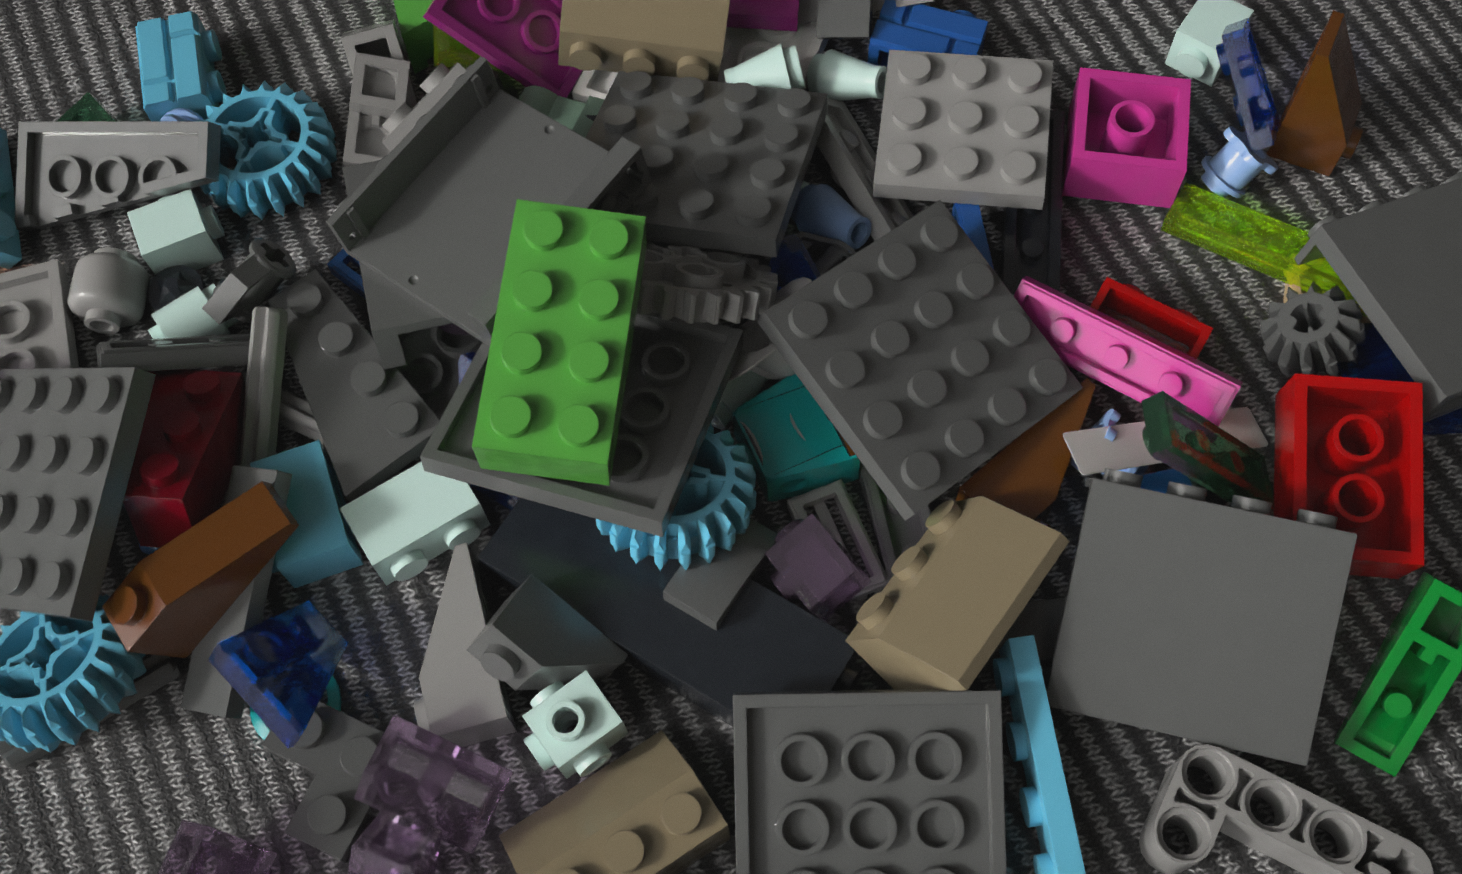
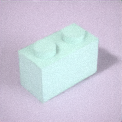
(413, 521)

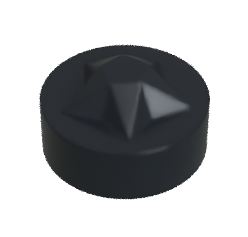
(172, 284)

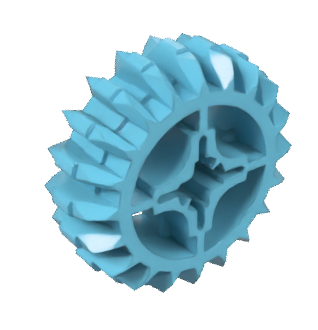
(269, 165)
(709, 510)
(61, 678)

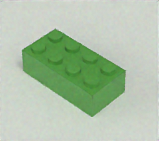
(561, 343)

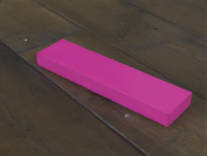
(1124, 355)

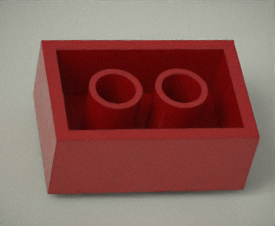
(1357, 456)

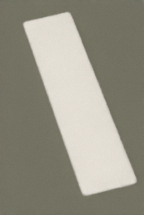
(1095, 453)

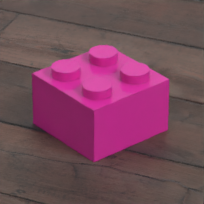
(1127, 137)

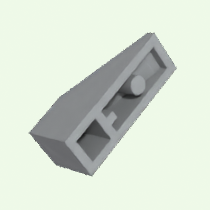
(457, 693)

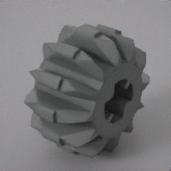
(1313, 331)

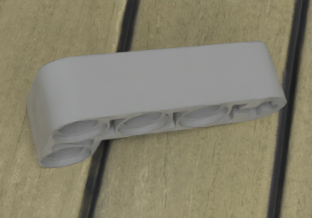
(1286, 841)

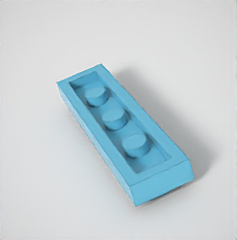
(1034, 741)

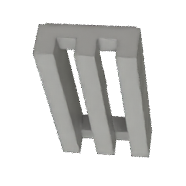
(837, 490)

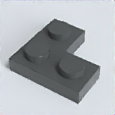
(338, 753)

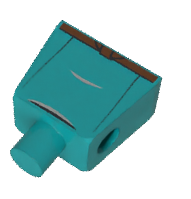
(792, 442)

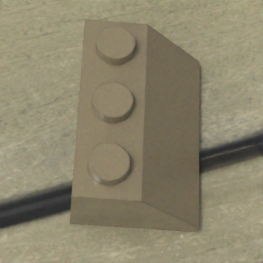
(644, 36)
(954, 595)
(625, 819)

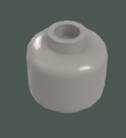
(108, 290)

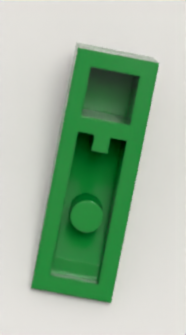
(1407, 677)

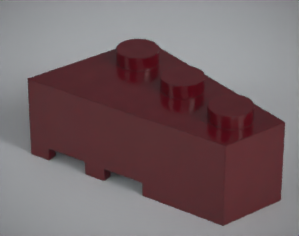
(184, 452)

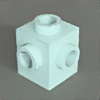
(567, 705)

